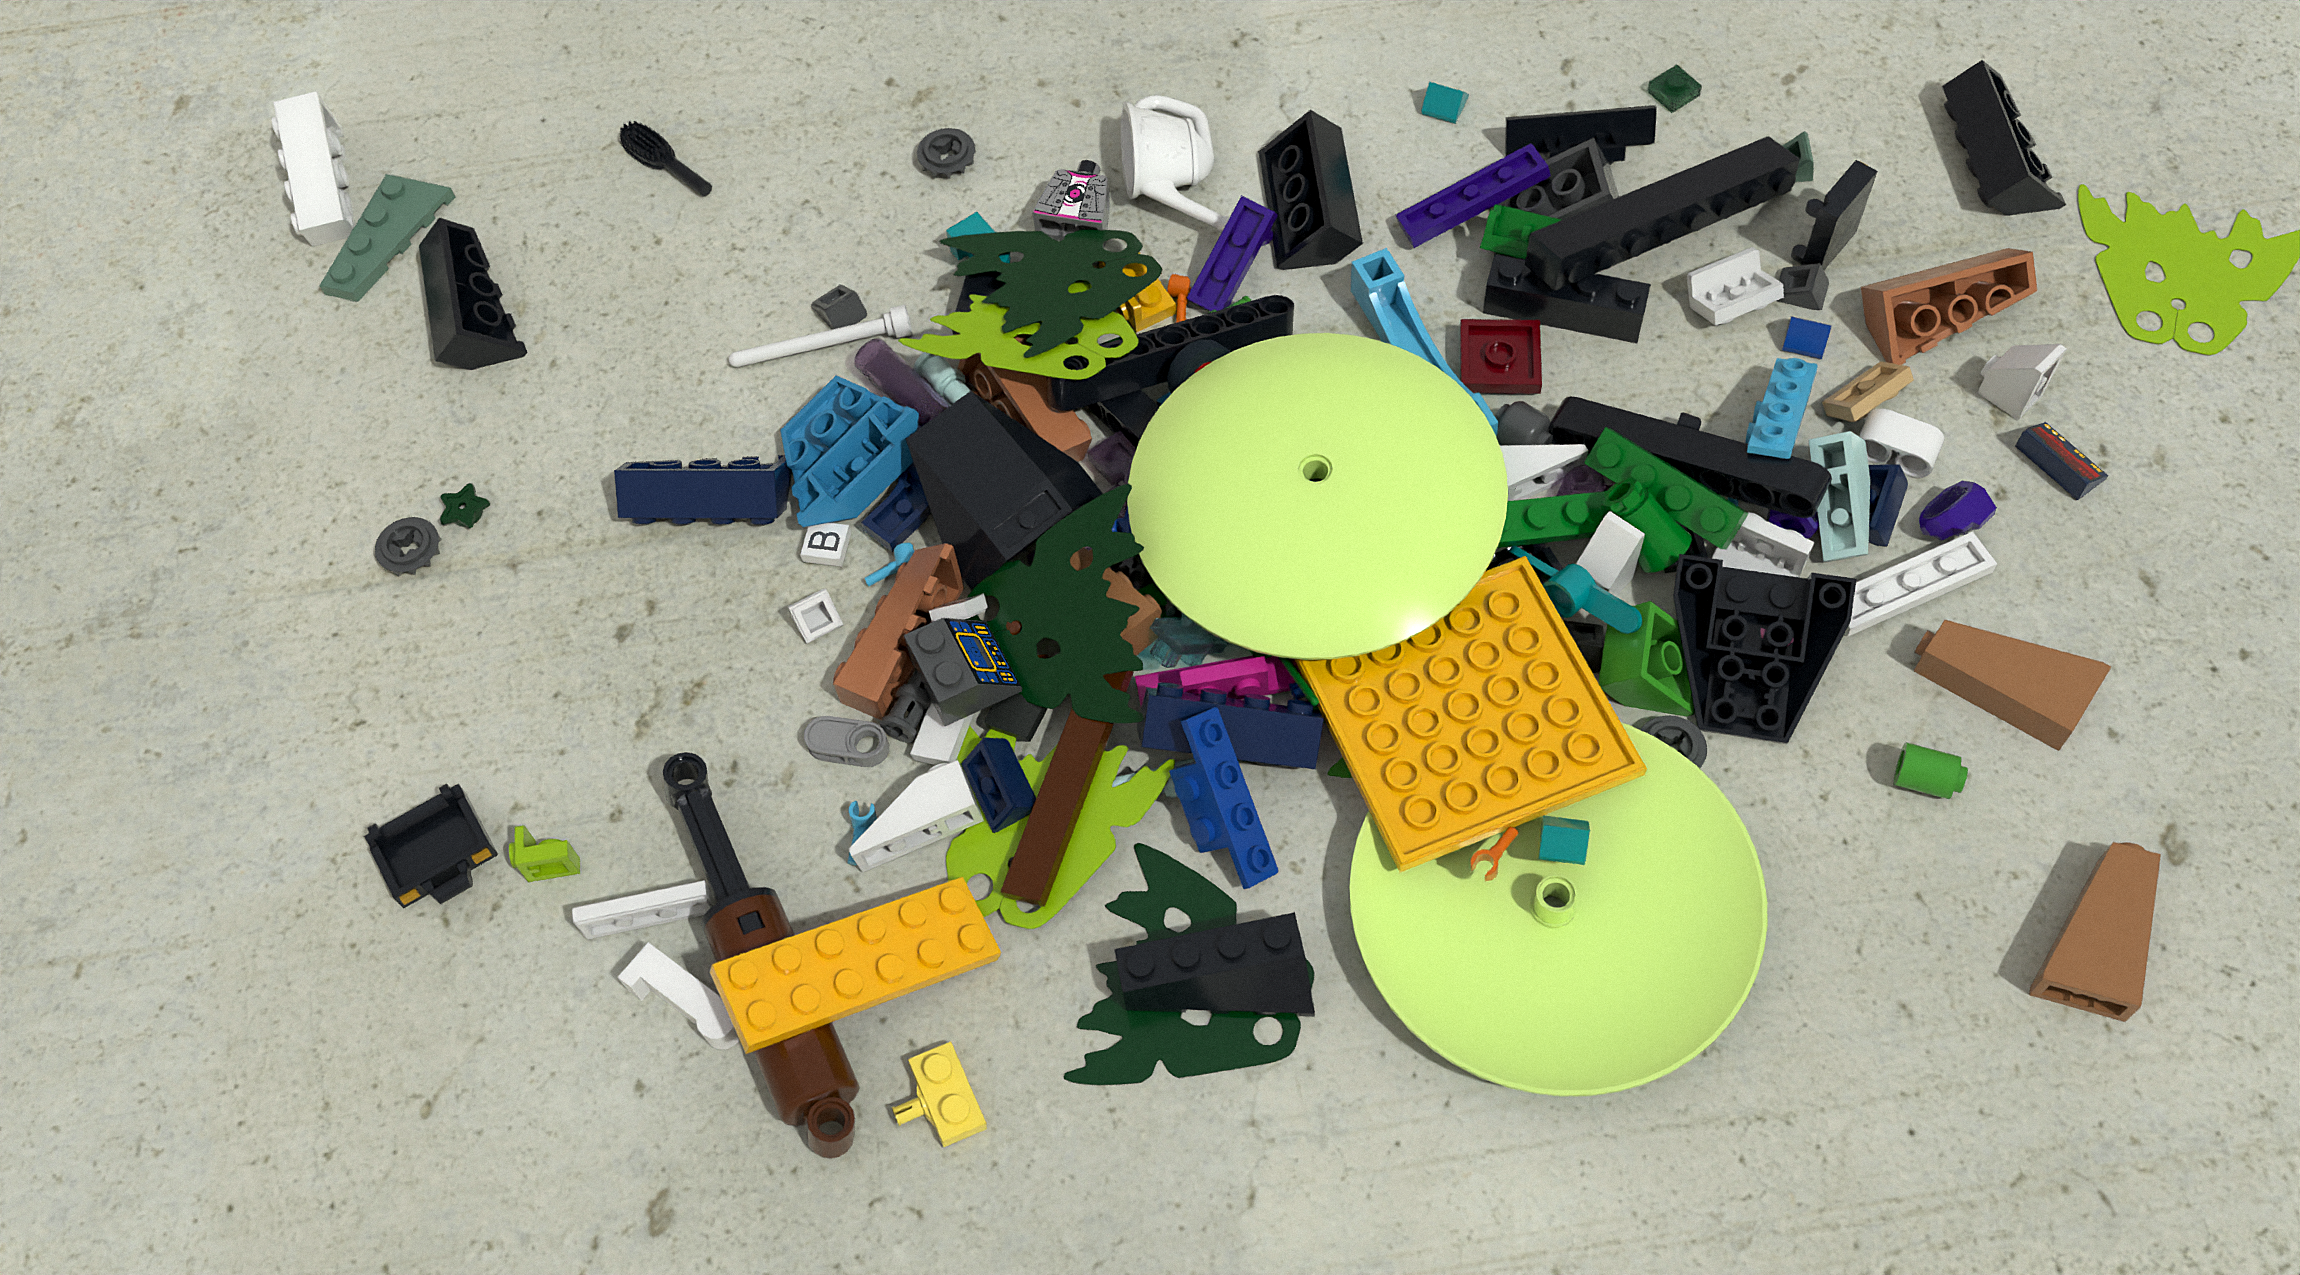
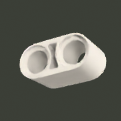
(1902, 441)

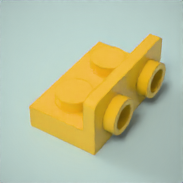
(1147, 306)

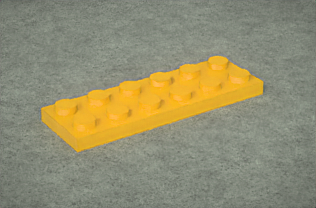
(853, 964)

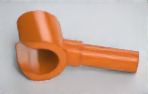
(1179, 288)
(1494, 853)

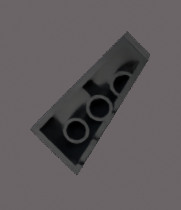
(1998, 144)
(464, 301)
(1591, 306)
(1220, 970)

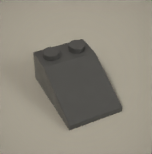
(1577, 183)

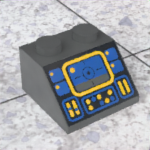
(960, 667)

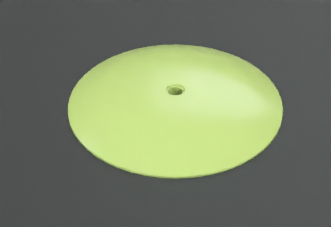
(1331, 564)
(1587, 994)

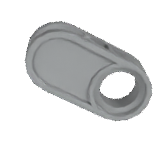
(837, 739)

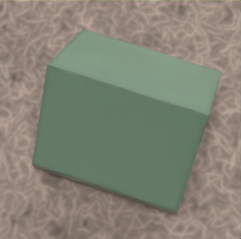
(1801, 148)

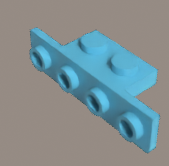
(1782, 409)

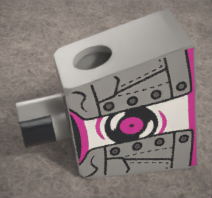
(1074, 202)

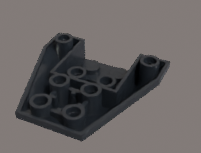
(993, 484)
(1734, 675)

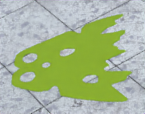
(2194, 269)
(983, 334)
(1091, 843)

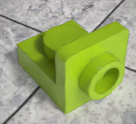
(542, 861)

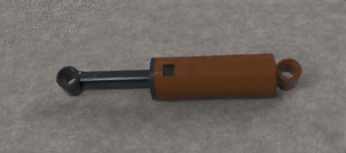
(803, 1073)

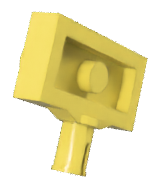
(942, 1096)

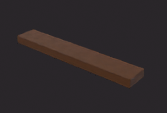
(1059, 804)

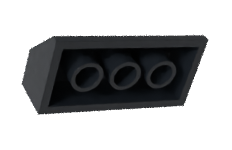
(1311, 193)

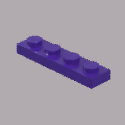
(1473, 195)

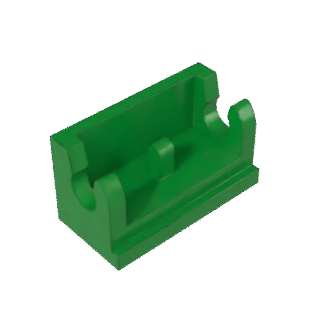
(1510, 229)

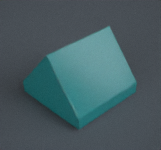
(1444, 102)
(1564, 840)

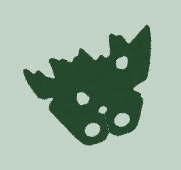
(1040, 282)
(1071, 609)
(1164, 1036)

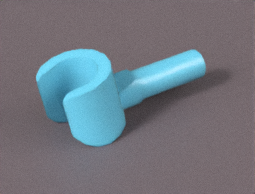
(902, 554)
(860, 824)

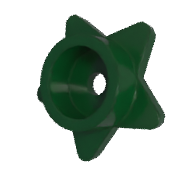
(467, 516)

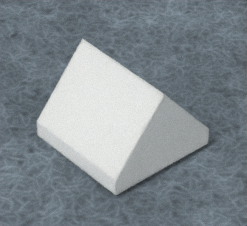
(815, 615)

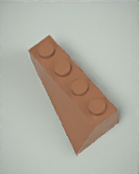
(1931, 304)
(1025, 400)
(880, 652)

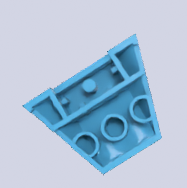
(845, 450)

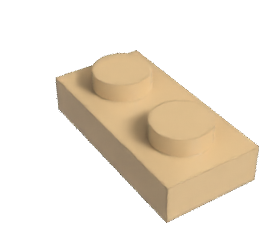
(1868, 391)

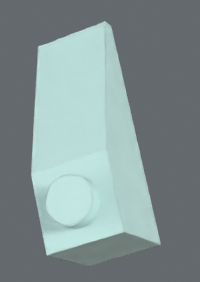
(1846, 504)

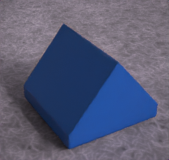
(1806, 337)

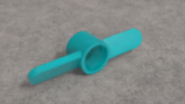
(1576, 589)

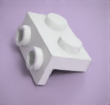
(1732, 287)
(1766, 548)

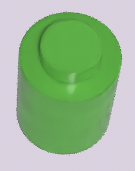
(1929, 771)

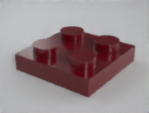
(1501, 356)

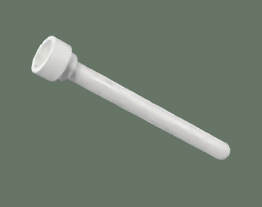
(894, 323)

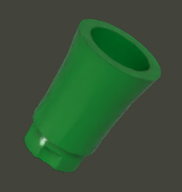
(1663, 535)

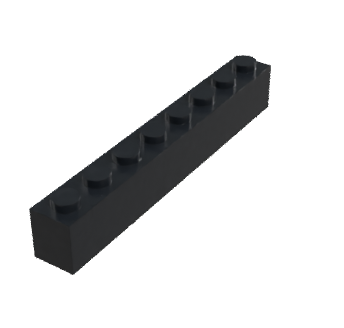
(1660, 212)

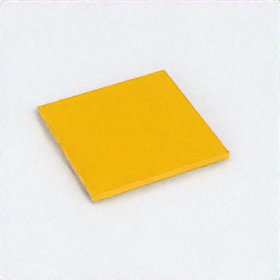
(1473, 721)

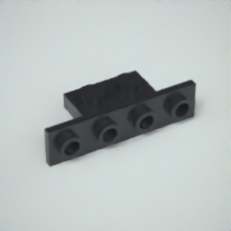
(1558, 132)

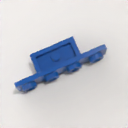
(1220, 801)

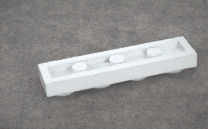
(1919, 581)

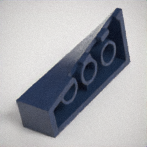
(703, 490)
(1254, 725)

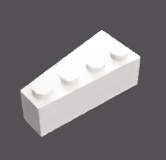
(314, 168)

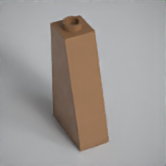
(2012, 678)
(2106, 938)

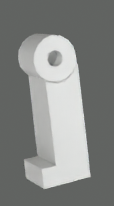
(661, 975)

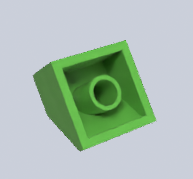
(1647, 665)

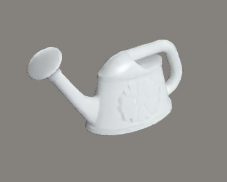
(1167, 153)

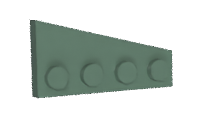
(382, 232)

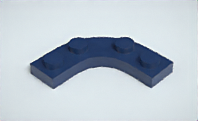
(900, 512)

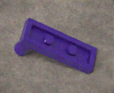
(1233, 255)

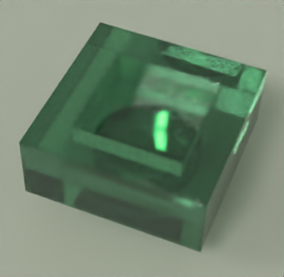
(1674, 88)

